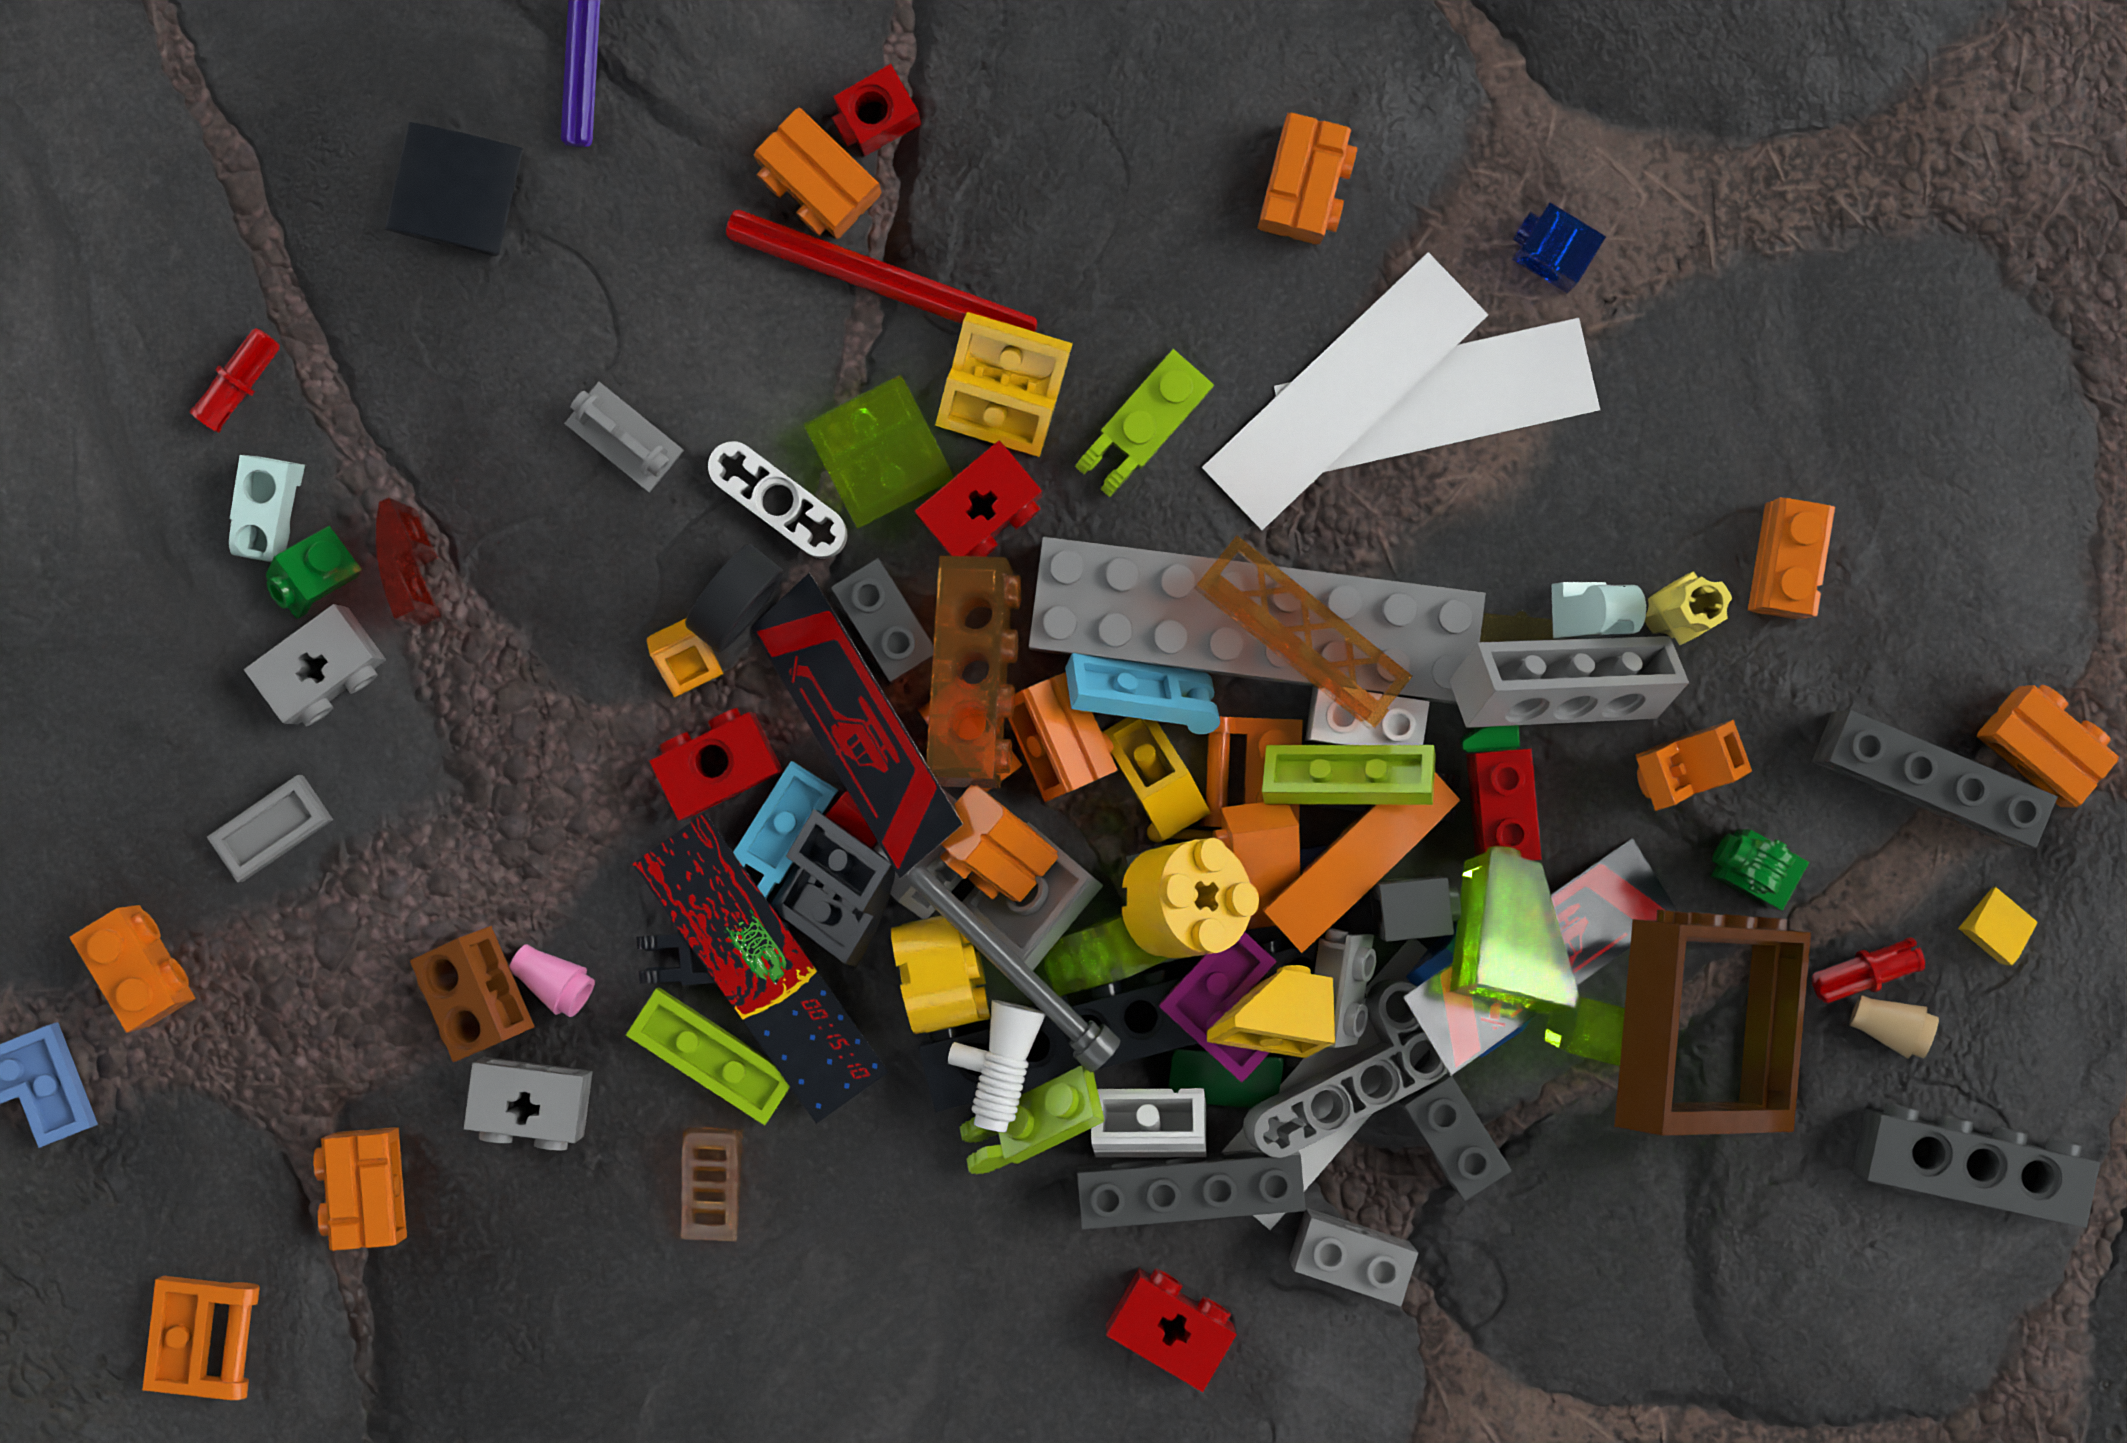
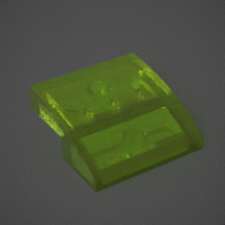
(879, 451)

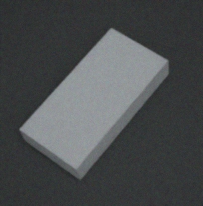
(270, 828)

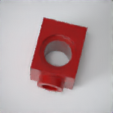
(882, 88)

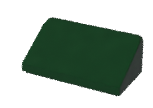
(1199, 1069)

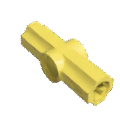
(1688, 607)

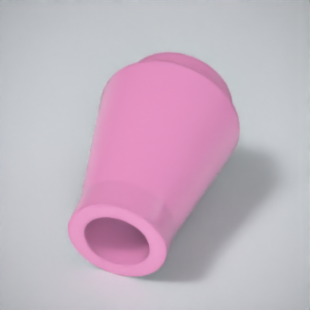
(553, 980)

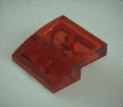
(401, 550)

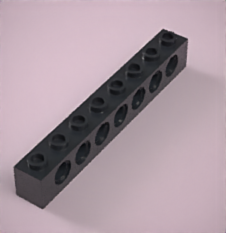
(956, 1086)

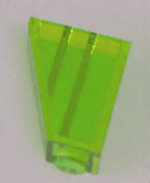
(1511, 936)
(1590, 1030)

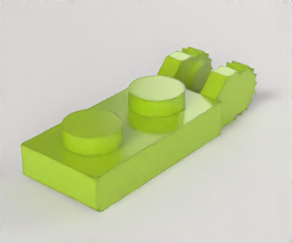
(1148, 418)
(1042, 1121)

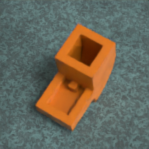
(1692, 764)

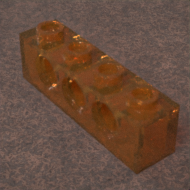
(963, 586)

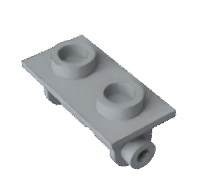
(623, 436)
(1351, 965)

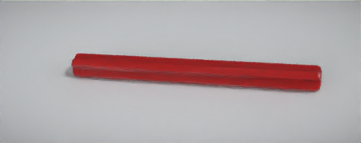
(867, 271)

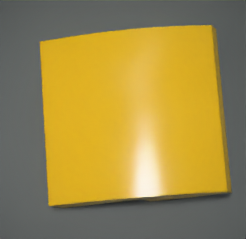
(1003, 384)

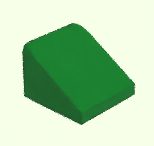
(1491, 739)

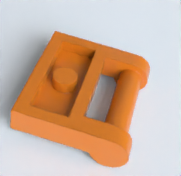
(1258, 734)
(182, 1337)

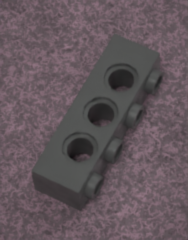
(1934, 779)
(1189, 1188)
(2059, 1193)

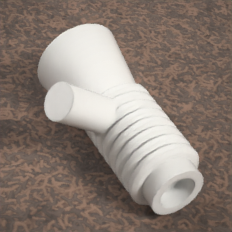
(1003, 1066)

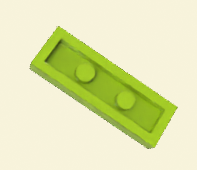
(1349, 774)
(709, 1055)

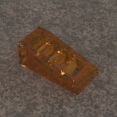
(712, 1140)

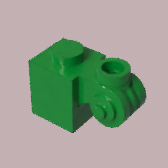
(1758, 867)

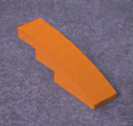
(1354, 865)

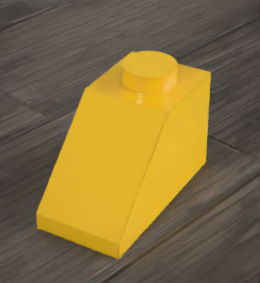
(1156, 775)
(1281, 1015)

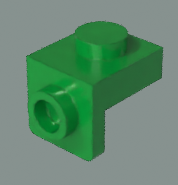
(310, 571)

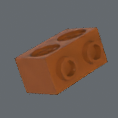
(471, 993)

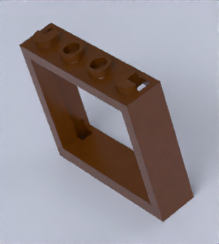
(1771, 1026)

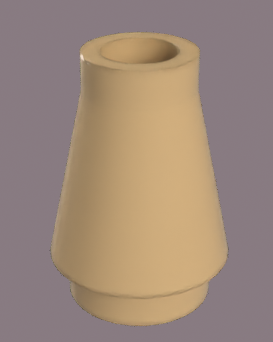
(1897, 1025)

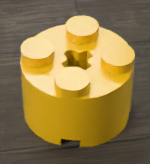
(1188, 899)
(939, 975)

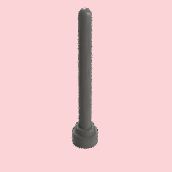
(1091, 1042)

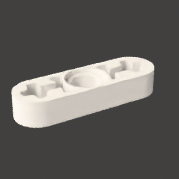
(753, 464)

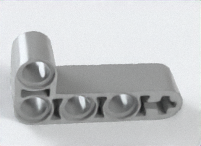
(1344, 1080)

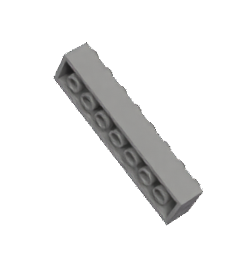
(1147, 612)

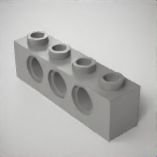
(1567, 681)

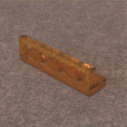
(1290, 647)

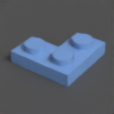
(47, 1083)

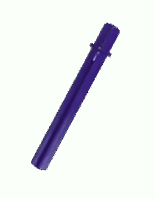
(580, 72)

